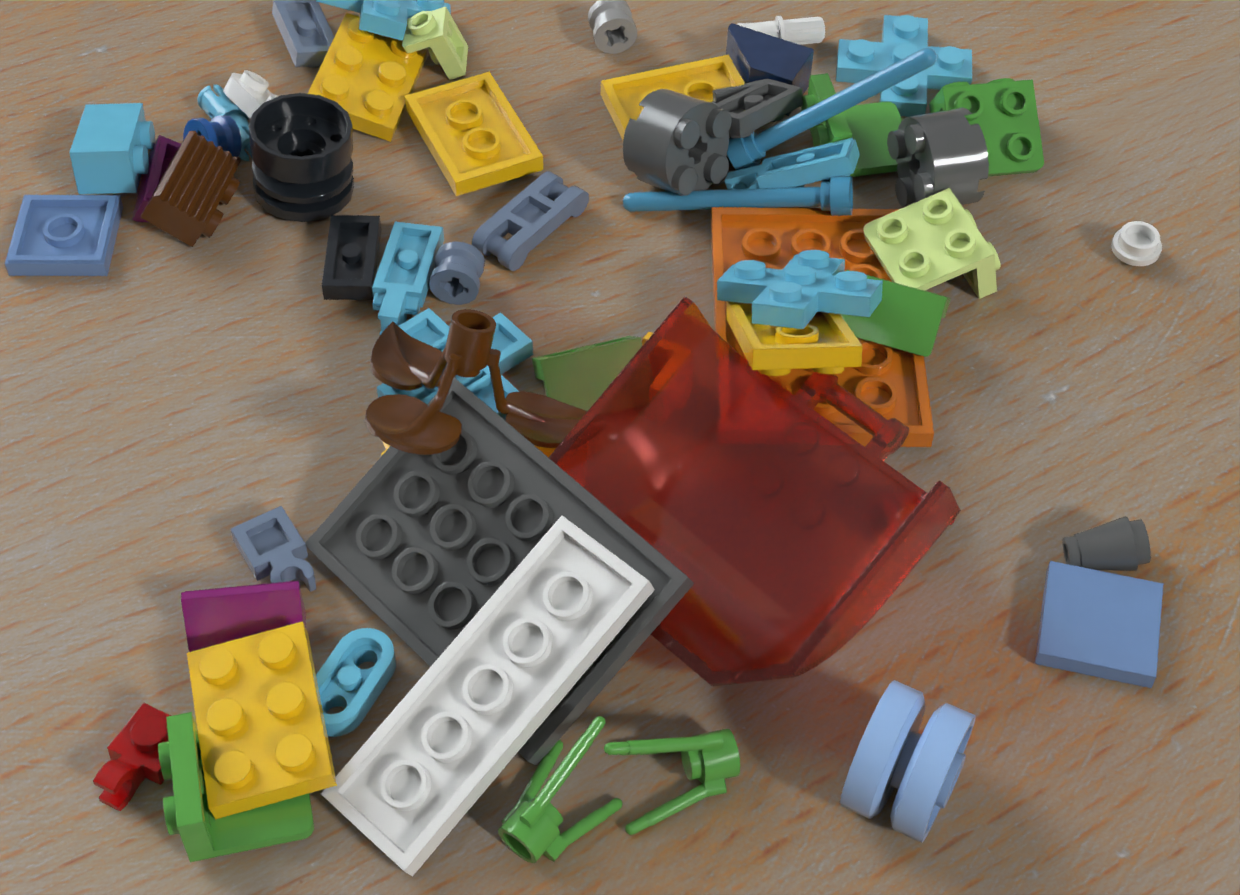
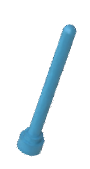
(750, 150)
(831, 196)

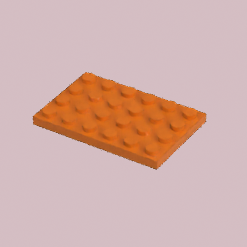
(888, 378)

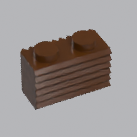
(192, 189)

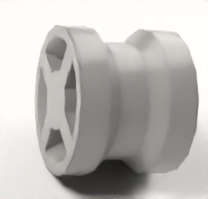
(612, 25)

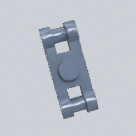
(529, 219)

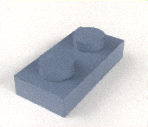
(303, 30)

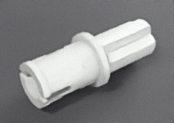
(798, 30)

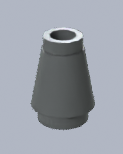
(1110, 546)

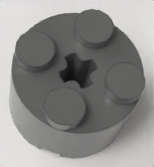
(678, 142)
(938, 154)

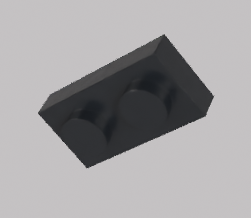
(351, 257)

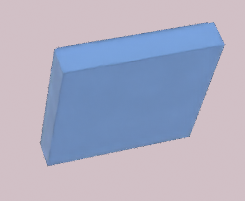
(64, 235)
(1100, 624)

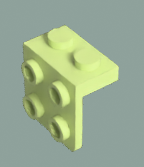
(934, 244)

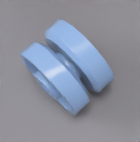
(916, 764)

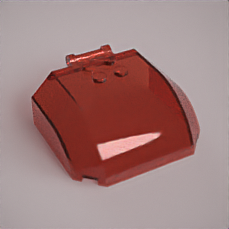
(754, 501)

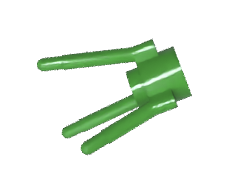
(704, 757)
(534, 822)

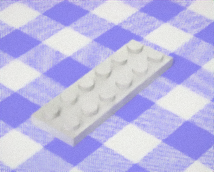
(487, 694)

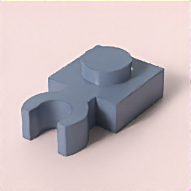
(274, 548)

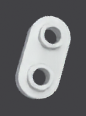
(248, 91)

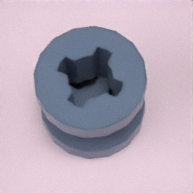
(457, 273)

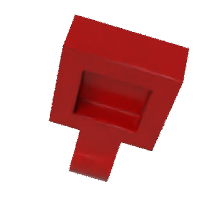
(133, 757)

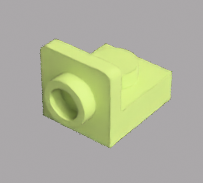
(442, 38)

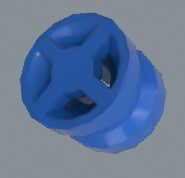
(220, 130)

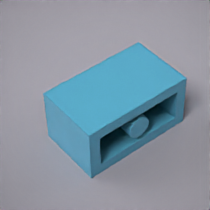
(111, 148)

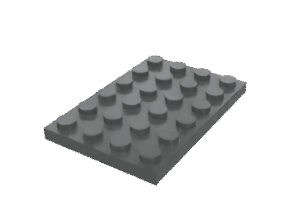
(446, 529)

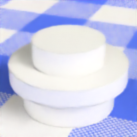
(1137, 244)

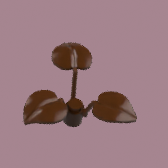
(410, 364)

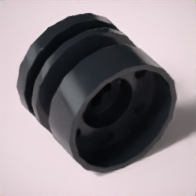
(302, 157)

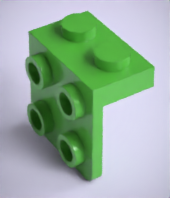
(1006, 117)
(865, 123)
(189, 812)

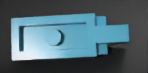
(799, 167)
(405, 271)

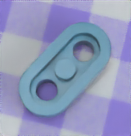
(351, 687)

